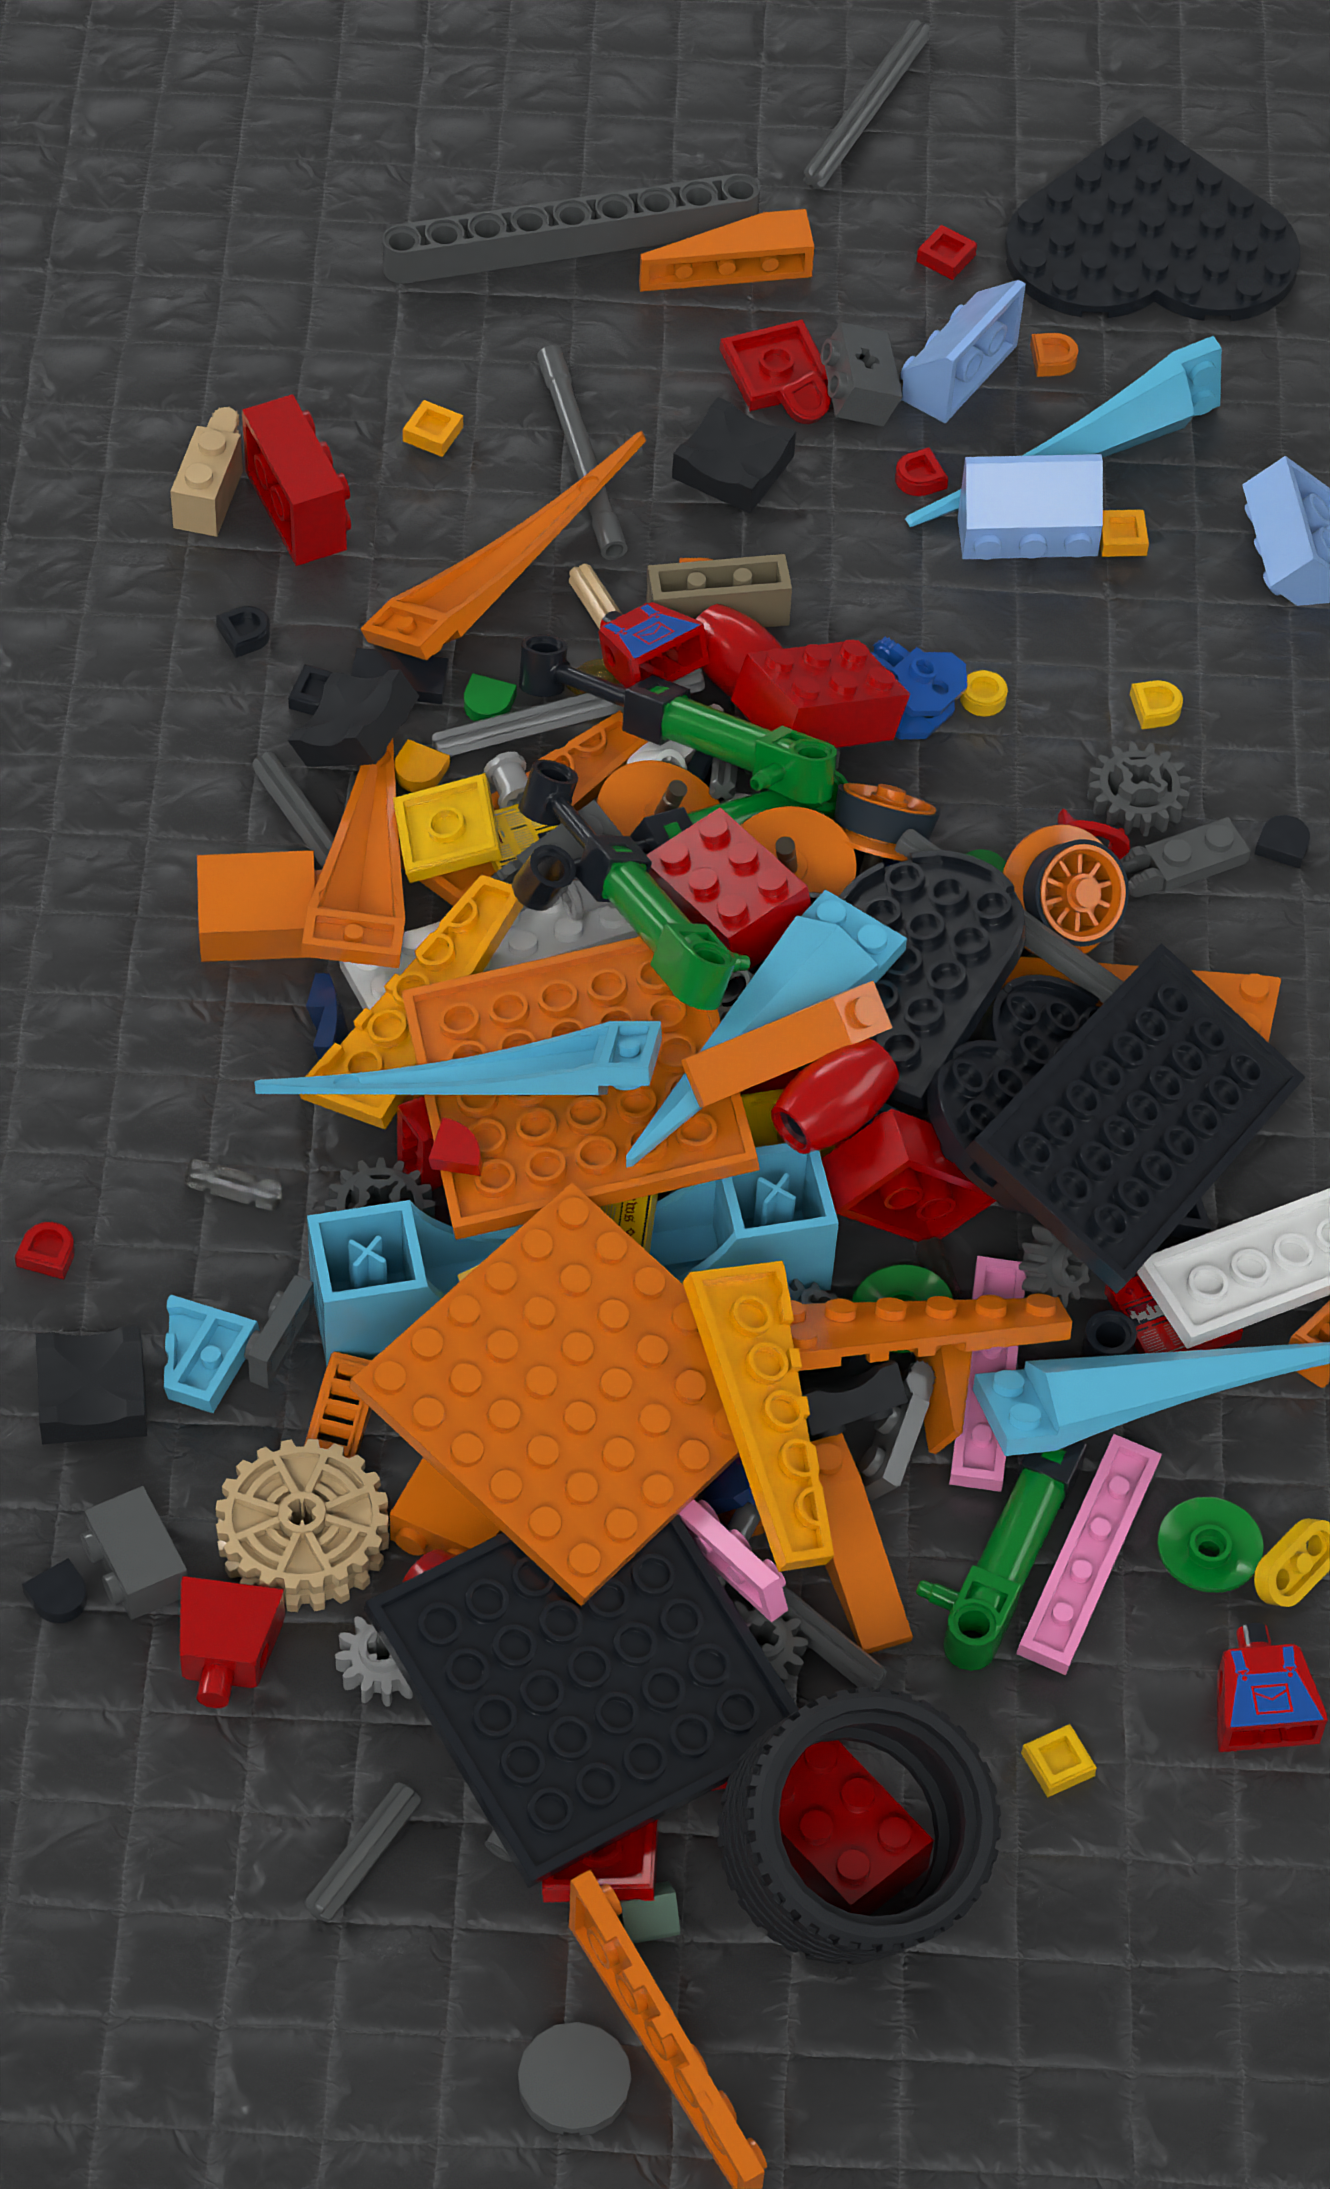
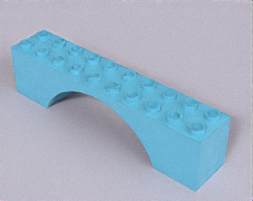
(392, 1262)

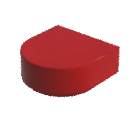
(805, 398)
(920, 473)
(46, 1250)

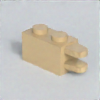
(208, 475)

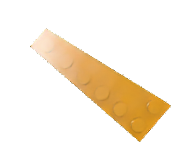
(382, 1034)
(751, 1352)

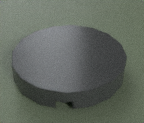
(574, 2079)

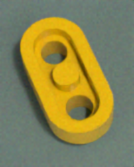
(1290, 1568)

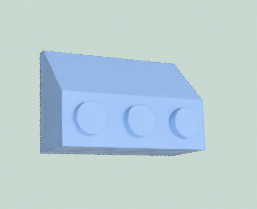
(964, 351)
(1031, 506)
(1292, 531)

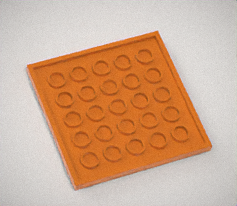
(547, 1141)
(561, 1393)

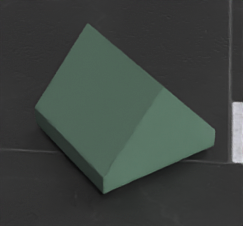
(651, 1918)

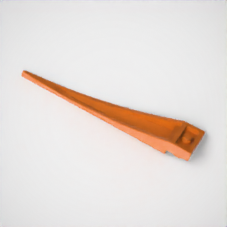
(453, 600)
(359, 894)

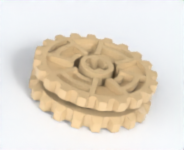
(267, 1515)

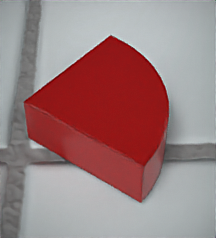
(455, 1149)

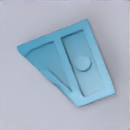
(203, 1352)

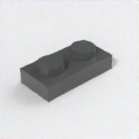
(287, 1319)

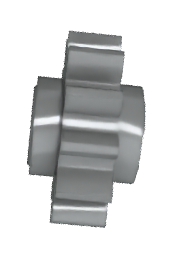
(362, 1667)

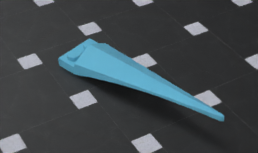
(1150, 407)
(815, 959)
(570, 1064)
(1076, 1398)

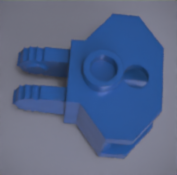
(931, 680)

